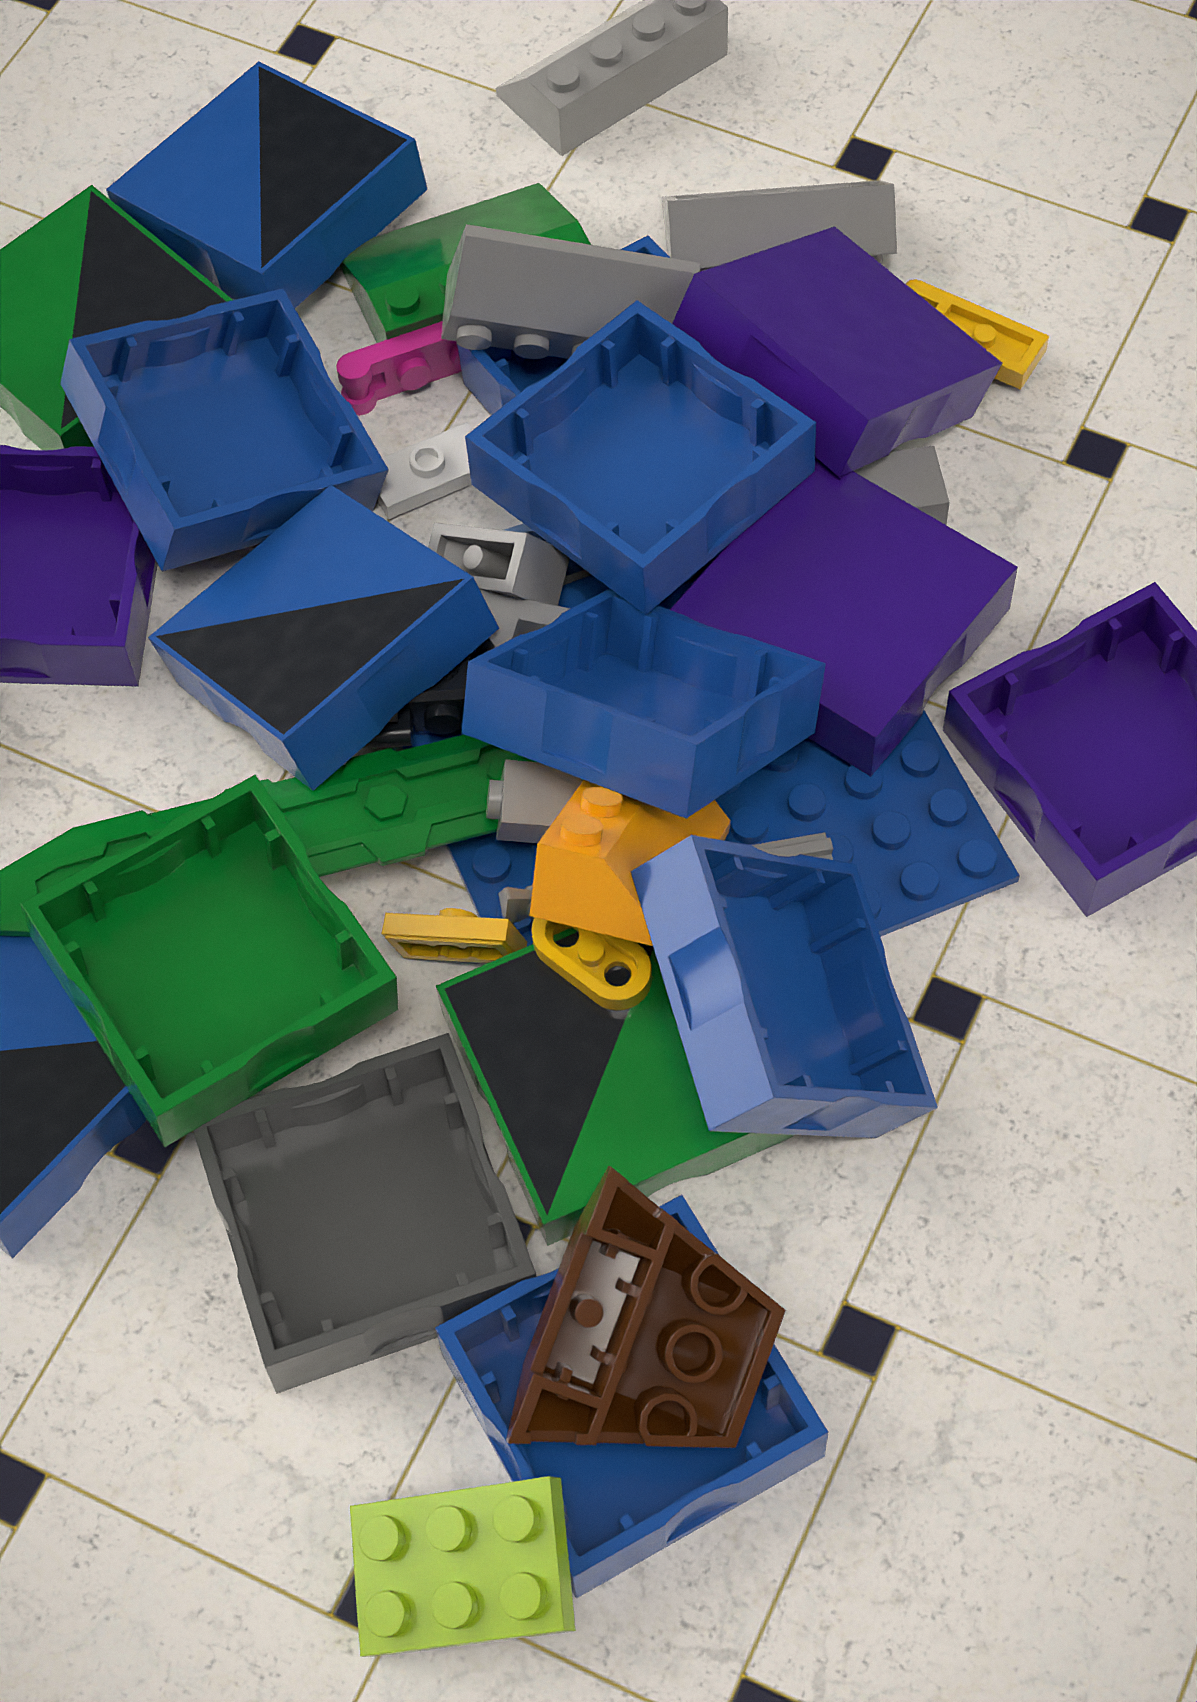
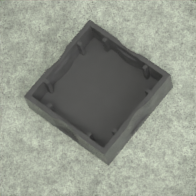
(361, 1211)

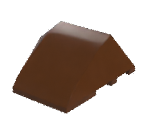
(643, 1335)

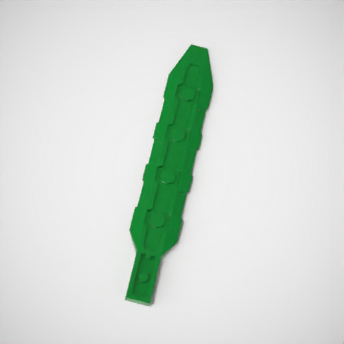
(366, 813)

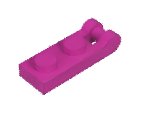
(396, 366)

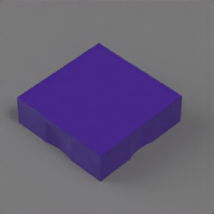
(839, 345)
(70, 572)
(868, 592)
(1093, 746)

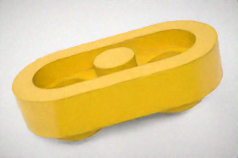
(589, 961)

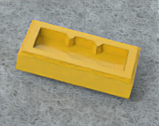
(451, 936)

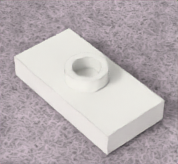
(425, 471)

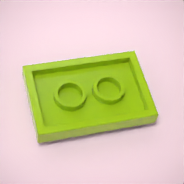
(462, 1567)

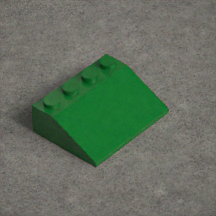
(404, 272)

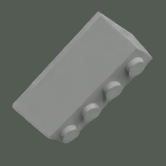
(617, 69)
(741, 223)
(550, 292)

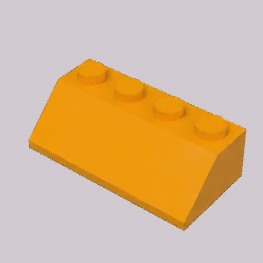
(590, 855)

